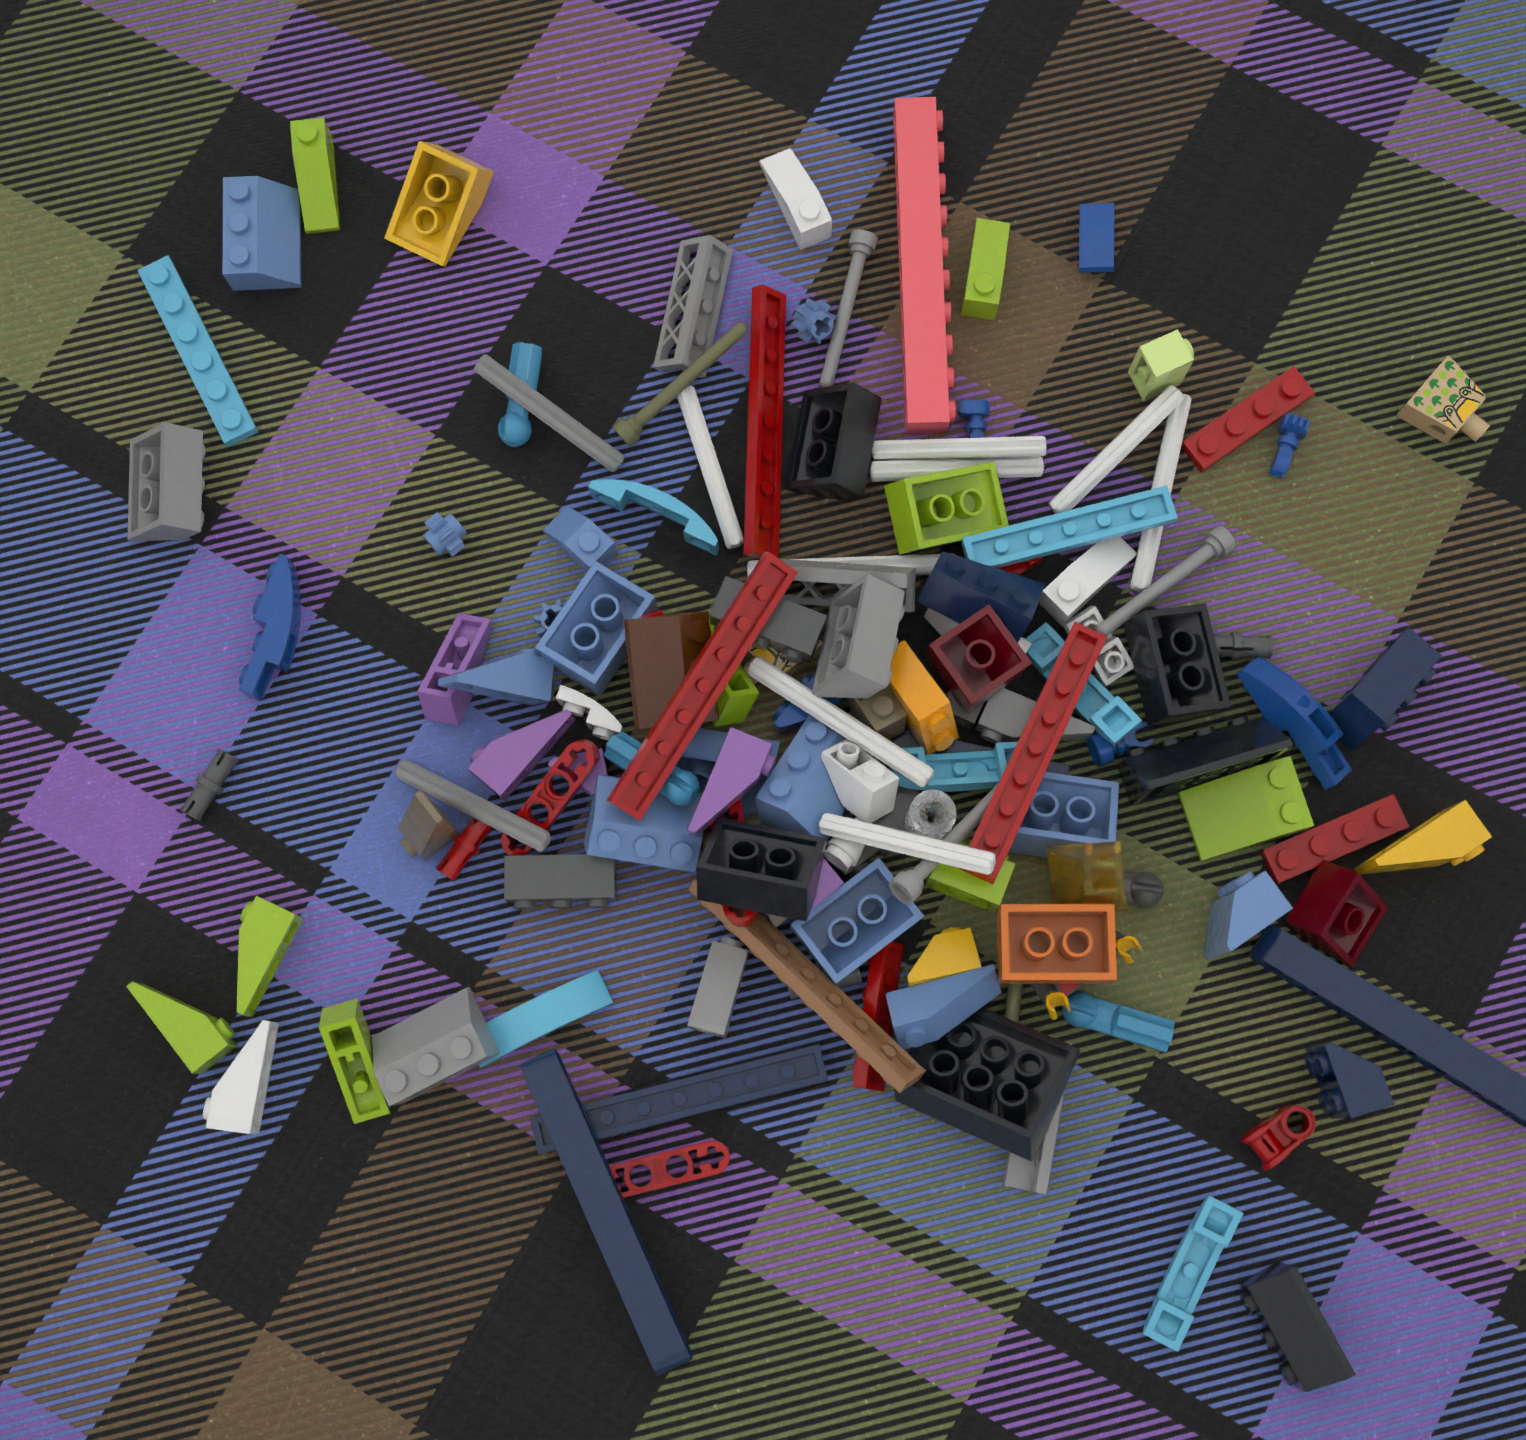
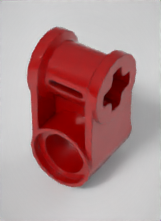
(1277, 1135)

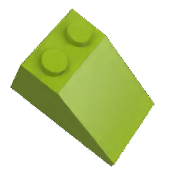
(945, 506)
(1246, 809)

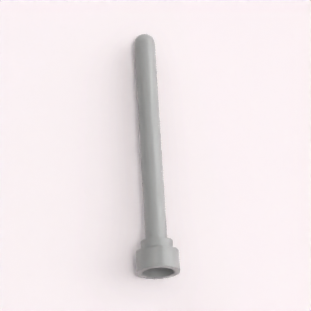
(861, 245)
(1217, 543)
(908, 885)

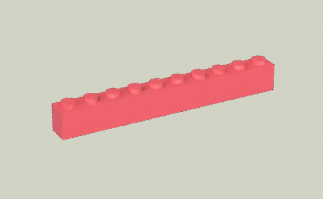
(921, 266)

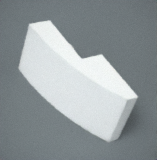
(1113, 658)
(599, 719)

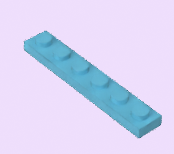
(198, 351)
(1071, 529)

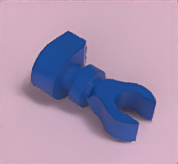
(975, 411)
(1291, 429)
(1103, 751)

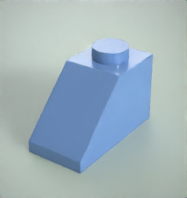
(581, 538)

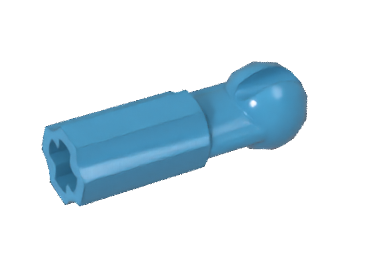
(525, 364)
(679, 788)
(1119, 1021)

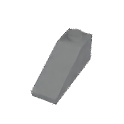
(1008, 714)

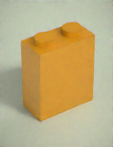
(927, 707)

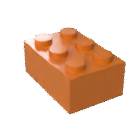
(1056, 944)

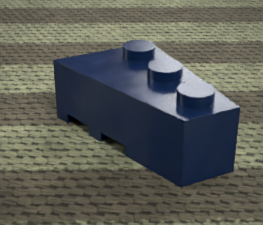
(964, 587)
(1384, 688)

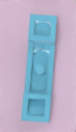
(618, 492)
(1096, 704)
(961, 770)
(548, 1013)
(1189, 1272)

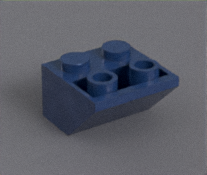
(1346, 1081)

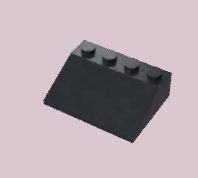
(1200, 759)
(993, 1081)

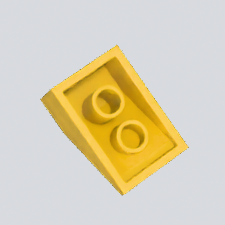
(437, 202)
(1444, 838)

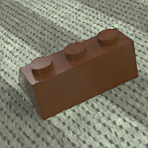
(660, 657)

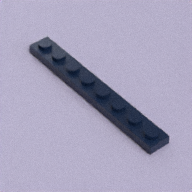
(696, 1094)

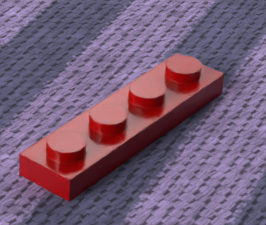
(1247, 419)
(1334, 839)
(882, 978)

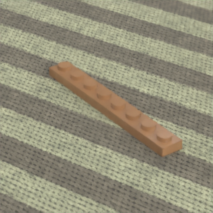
(824, 997)

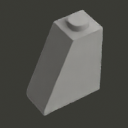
(719, 987)

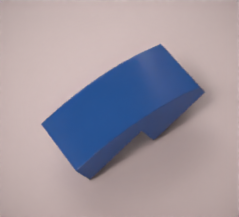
(1096, 238)

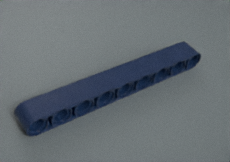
(1392, 1021)
(606, 1212)

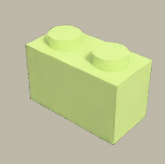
(1161, 364)

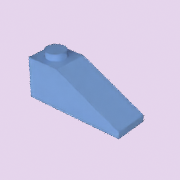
(515, 678)
(935, 1007)

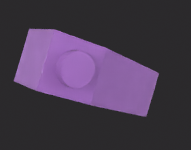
(459, 651)
(514, 755)
(734, 775)

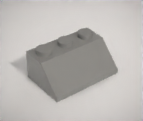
(166, 484)
(859, 640)
(431, 1048)

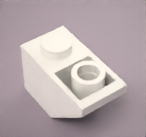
(860, 781)

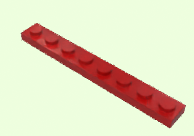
(764, 422)
(702, 686)
(1036, 746)

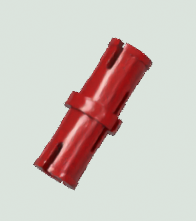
(464, 848)

